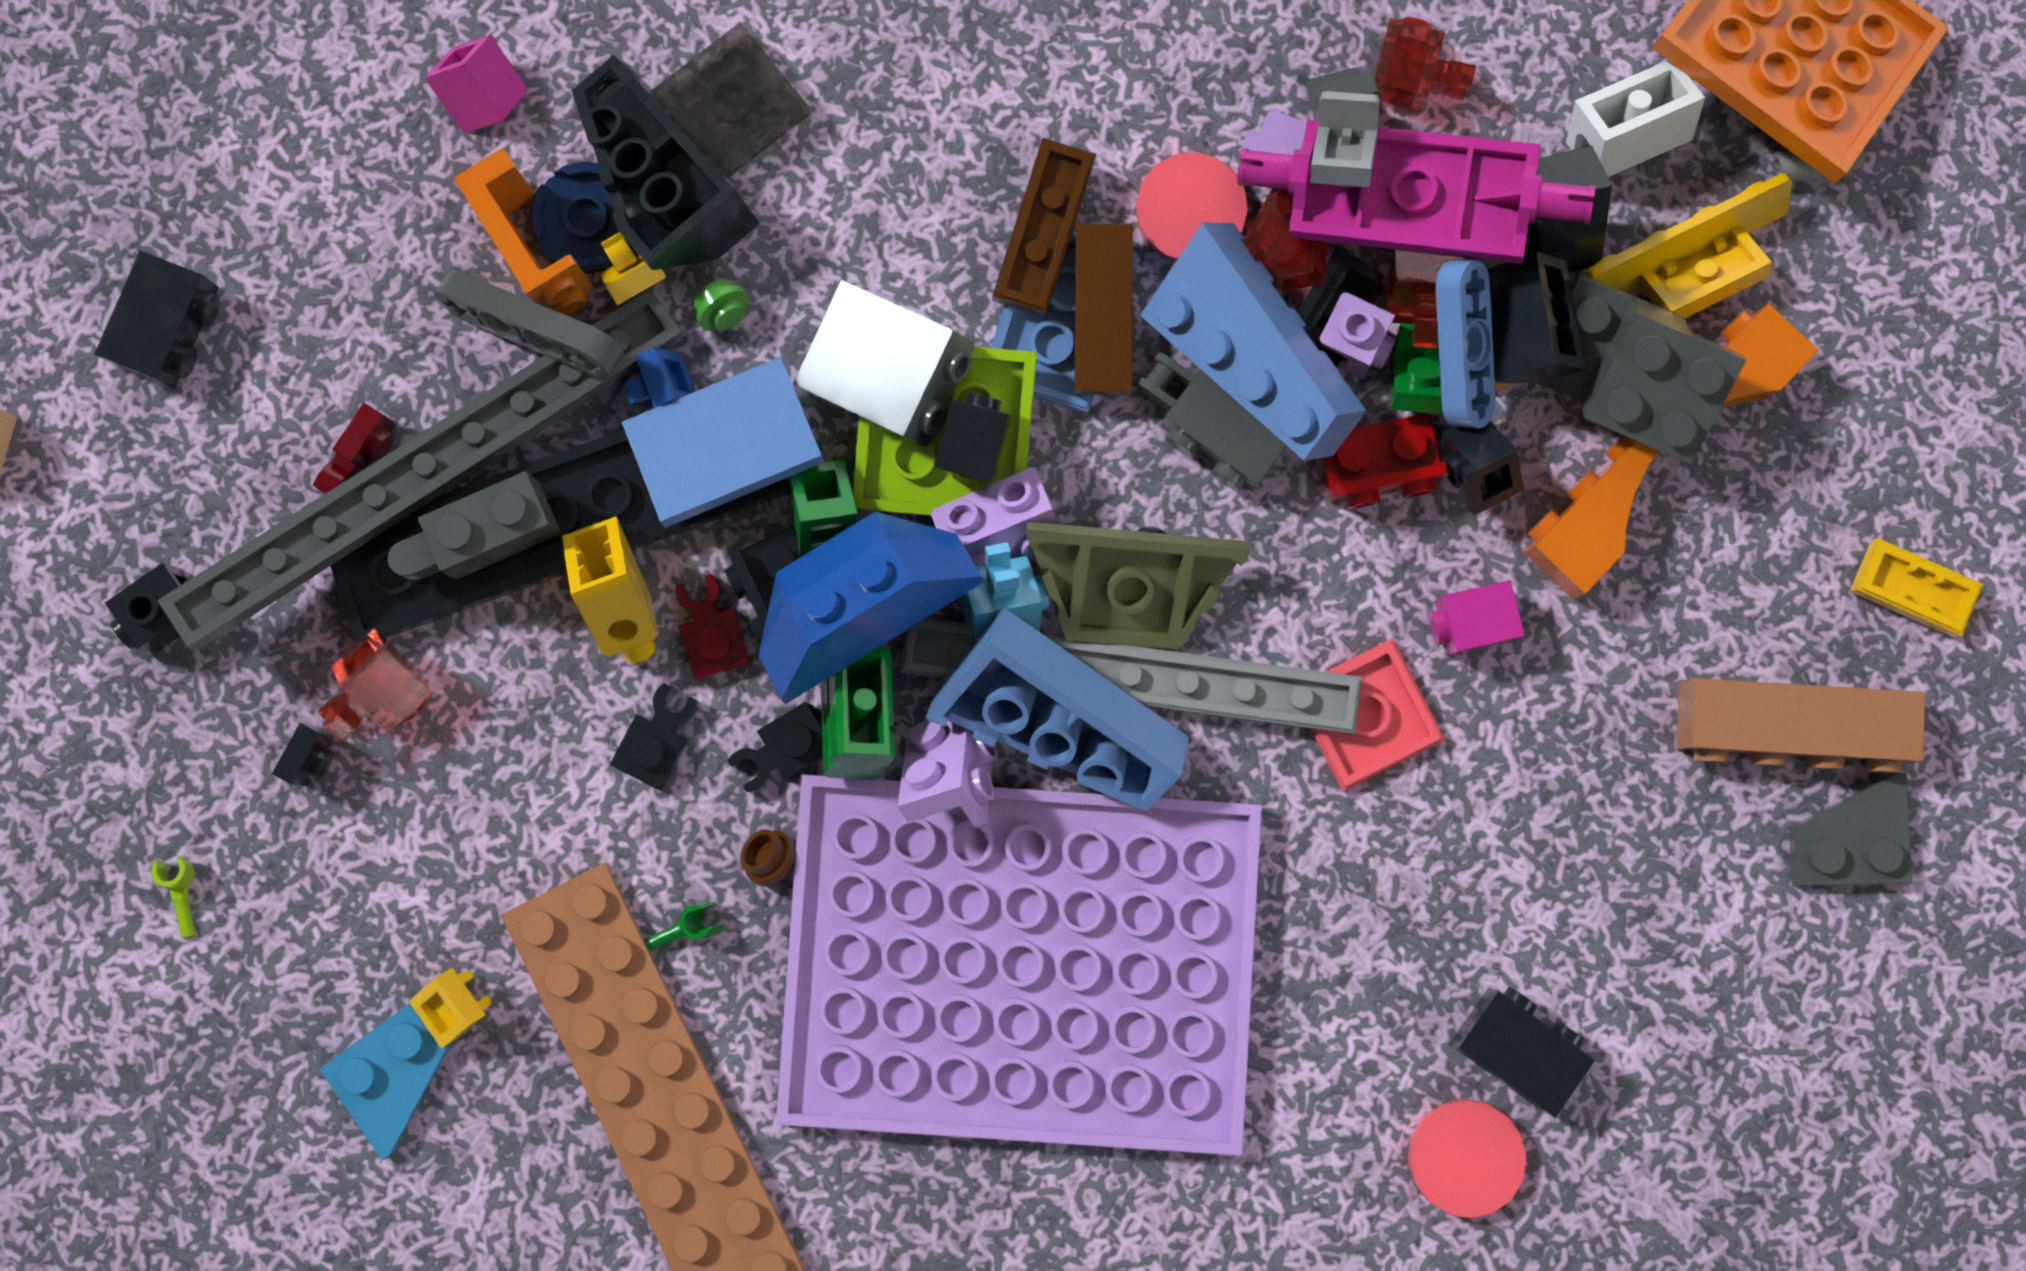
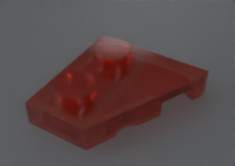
(1290, 261)

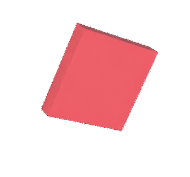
(1390, 719)

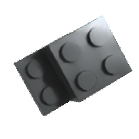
(1646, 371)

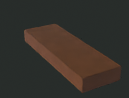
(1044, 227)
(1103, 309)

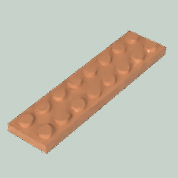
(648, 1079)

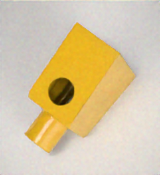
(614, 605)

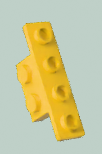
(1703, 255)

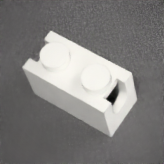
(1637, 117)

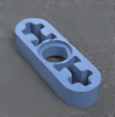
(1465, 317)

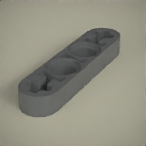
(529, 324)

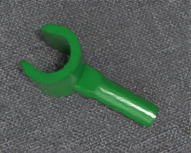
(688, 926)

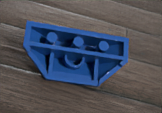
(858, 597)

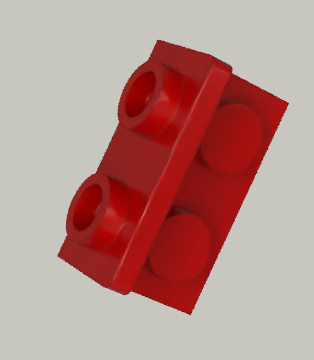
(1384, 460)

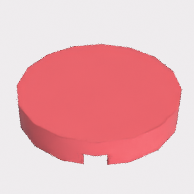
(1183, 195)
(1467, 1158)

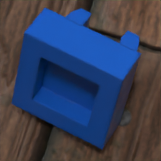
(662, 378)

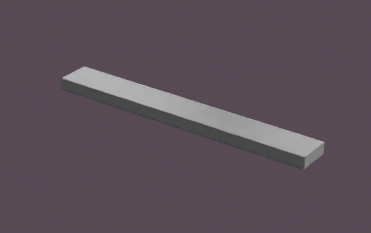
(1176, 679)

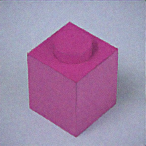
(1476, 618)

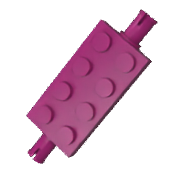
(1424, 195)

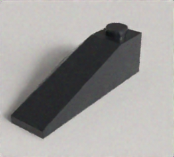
(659, 183)

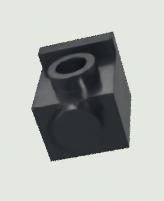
(1482, 464)

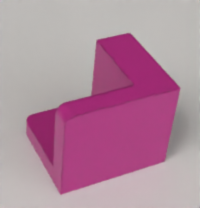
(476, 84)

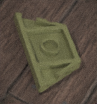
(1131, 583)

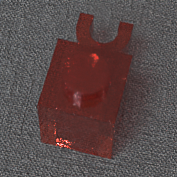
(1410, 65)
(1413, 293)
(375, 683)

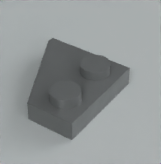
(1856, 839)

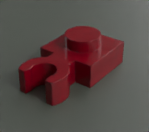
(363, 441)
(713, 638)

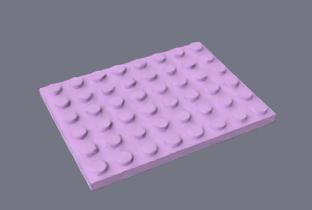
(1022, 974)

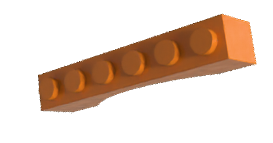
(1592, 530)

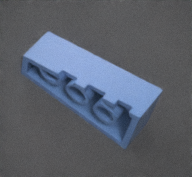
(1247, 340)
(1059, 712)

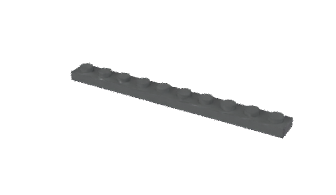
(405, 480)

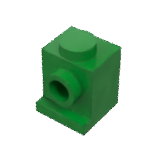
(821, 504)

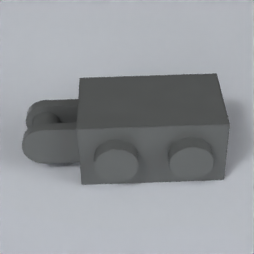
(1212, 424)
(477, 530)

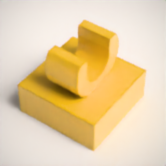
(629, 271)
(448, 1006)

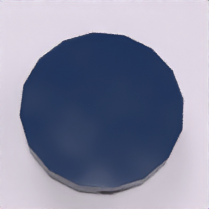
(589, 222)

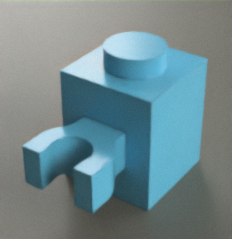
(1007, 585)

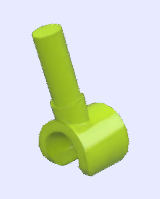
(178, 891)

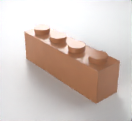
(1800, 721)

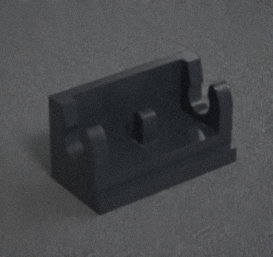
(1342, 275)

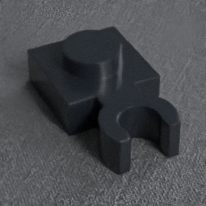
(790, 743)
(652, 747)

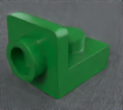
(1414, 375)

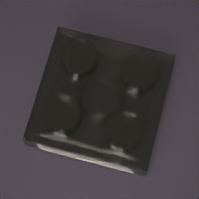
(731, 101)

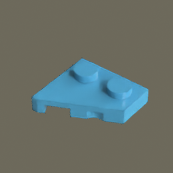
(386, 1077)

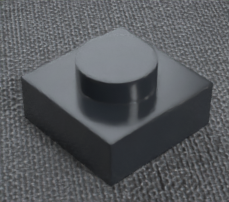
(305, 756)

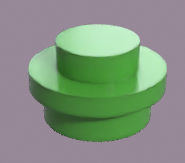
(720, 305)

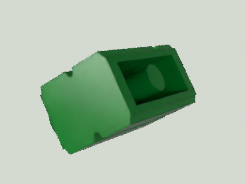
(858, 718)

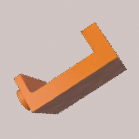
(495, 191)

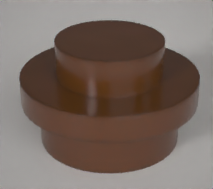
(768, 857)

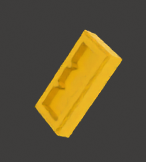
(1916, 588)

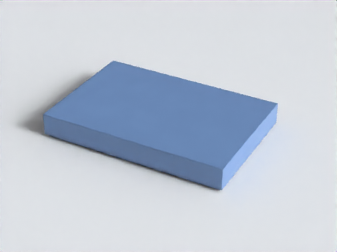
(1051, 338)
(722, 442)

